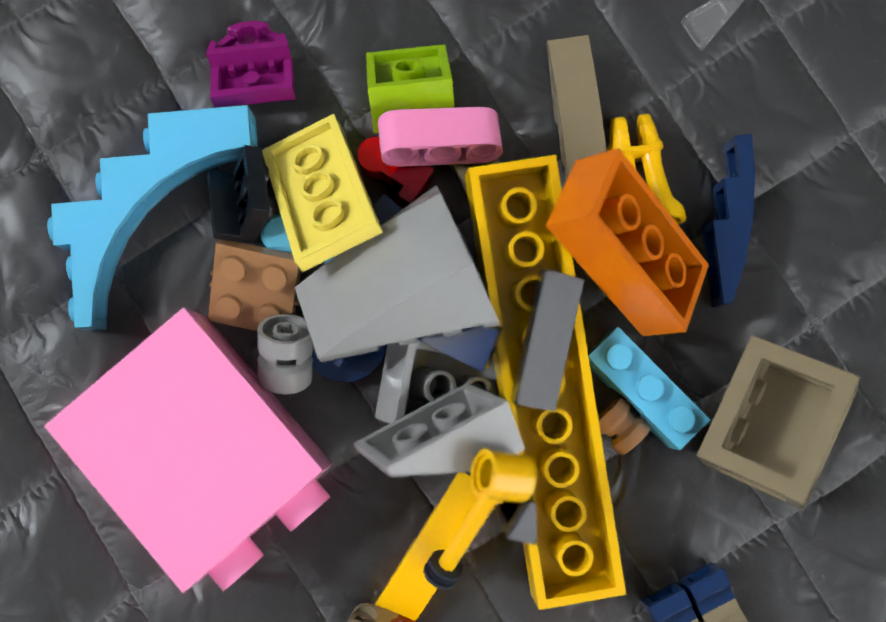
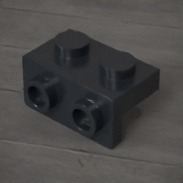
(240, 198)

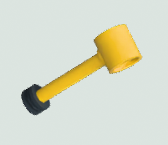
(494, 479)

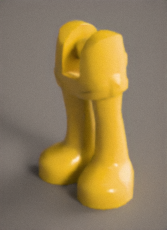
(650, 154)

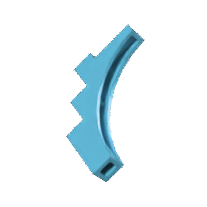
(130, 186)

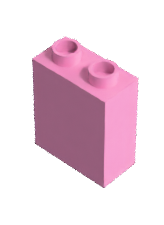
(192, 452)

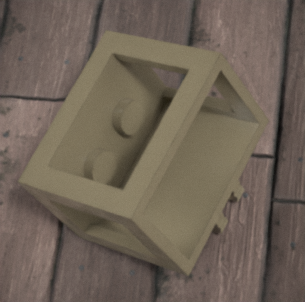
(778, 421)

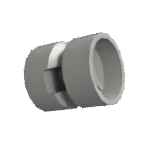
(284, 354)

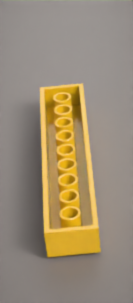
(576, 527)

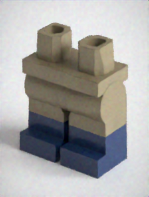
(705, 590)

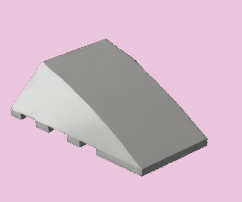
(396, 286)

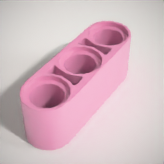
(439, 136)

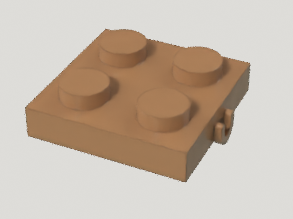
(251, 284)

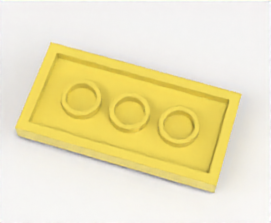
(320, 193)

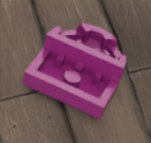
(250, 66)

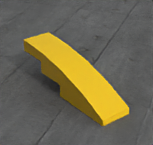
(408, 588)

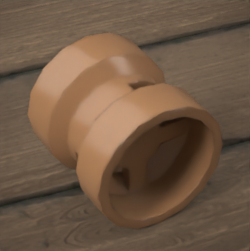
(621, 426)

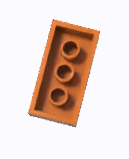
(629, 243)

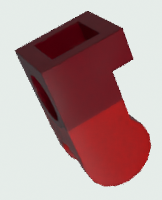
(410, 180)

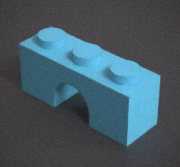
(647, 388)

